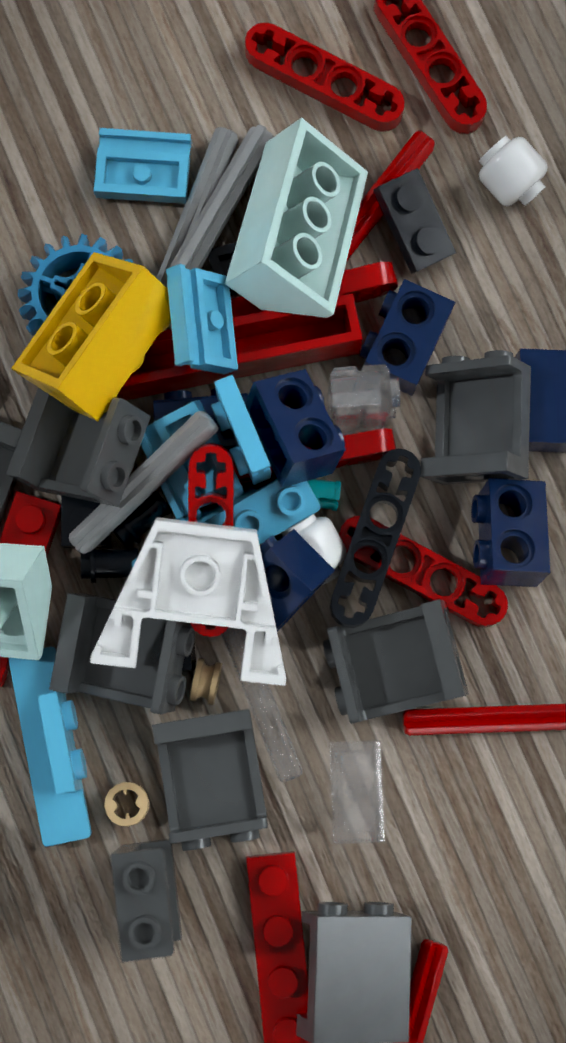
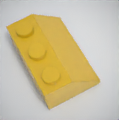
(96, 334)

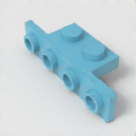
(265, 509)
(50, 750)

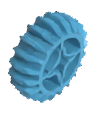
(47, 275)

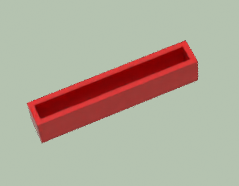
(263, 344)

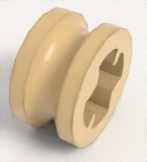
(205, 681)
(112, 805)

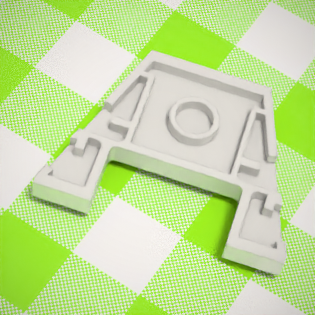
(200, 578)

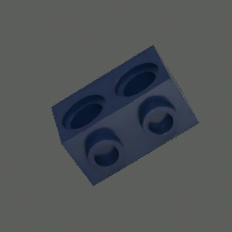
(414, 340)
(287, 430)
(522, 534)
(292, 574)

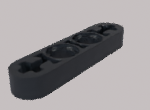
(377, 538)

